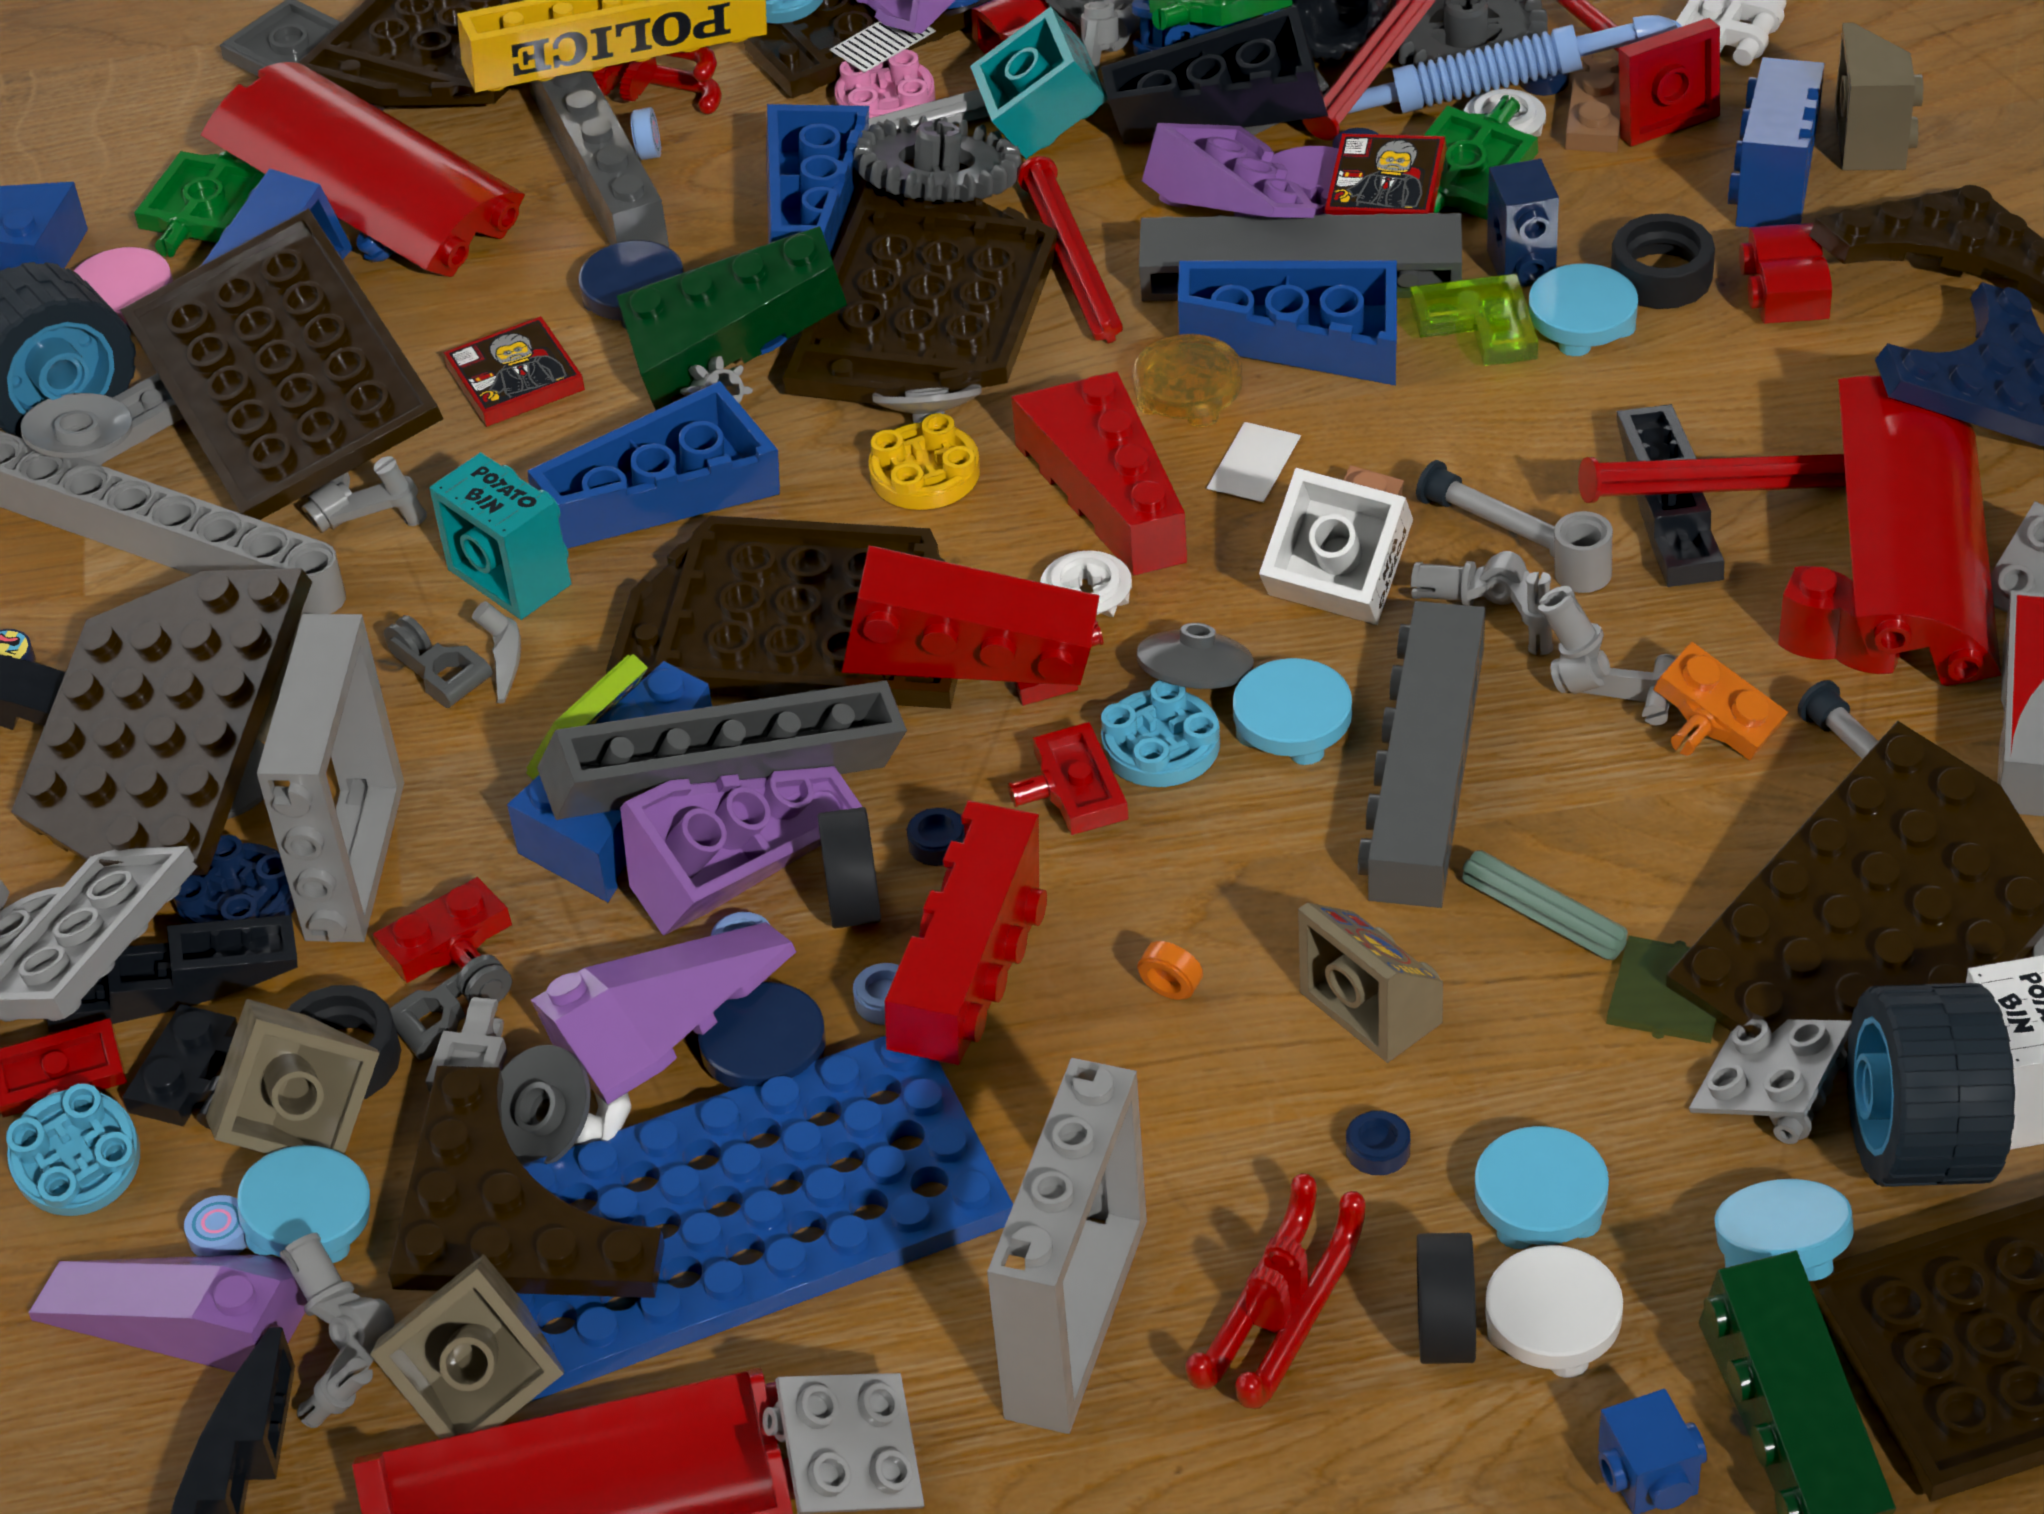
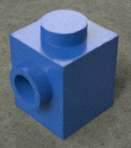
(1650, 1452)

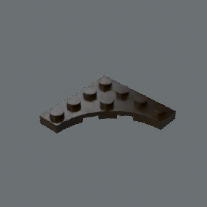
(1956, 225)
(478, 1199)

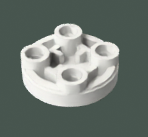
(1553, 1308)

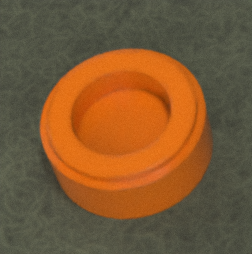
(1170, 970)

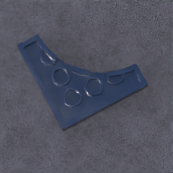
(1986, 383)

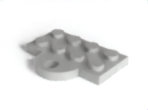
(72, 934)

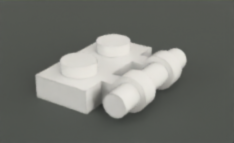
(1747, 38)

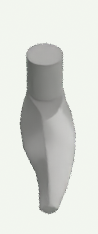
(506, 645)

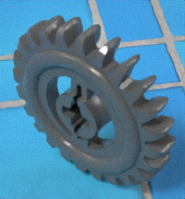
(1470, 26)
(936, 160)

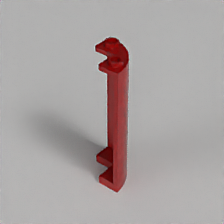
(368, 164)
(1917, 533)
(639, 1454)

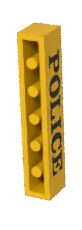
(565, 37)

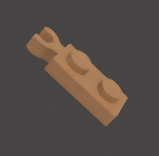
(1595, 107)

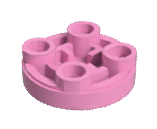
(886, 87)
(125, 275)

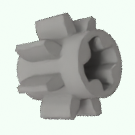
(728, 377)

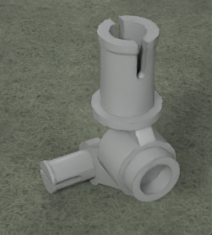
(1106, 29)
(336, 503)
(1499, 581)
(1586, 667)
(353, 1327)

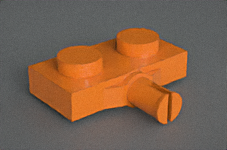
(1717, 704)

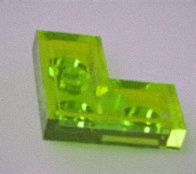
(1487, 306)

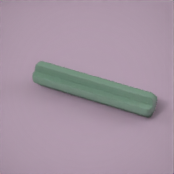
(1545, 905)

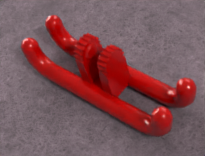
(637, 76)
(1281, 1296)

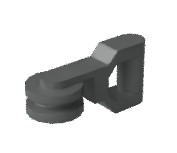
(413, 647)
(478, 978)

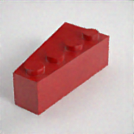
(1106, 465)
(966, 623)
(968, 936)

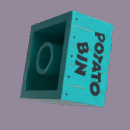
(1038, 83)
(501, 535)

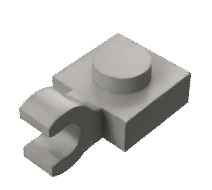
(476, 1045)

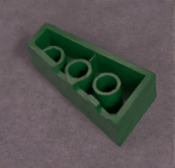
(728, 309)
(1792, 1389)

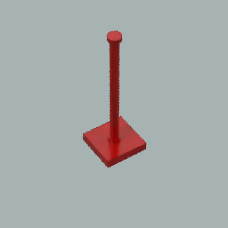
(1664, 78)

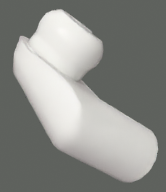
(607, 1120)

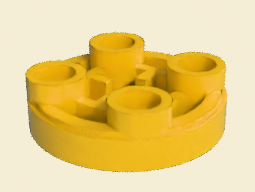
(924, 464)

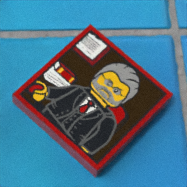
(1386, 174)
(514, 371)

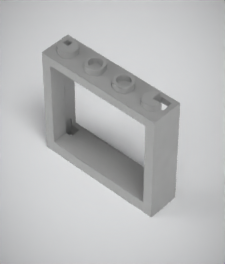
(338, 710)
(1060, 1307)

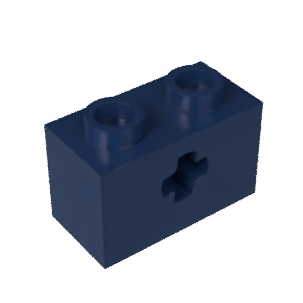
(1522, 220)

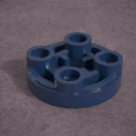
(621, 270)
(240, 884)
(763, 1036)

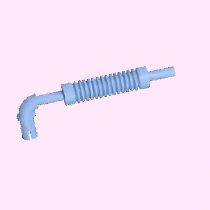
(1504, 64)

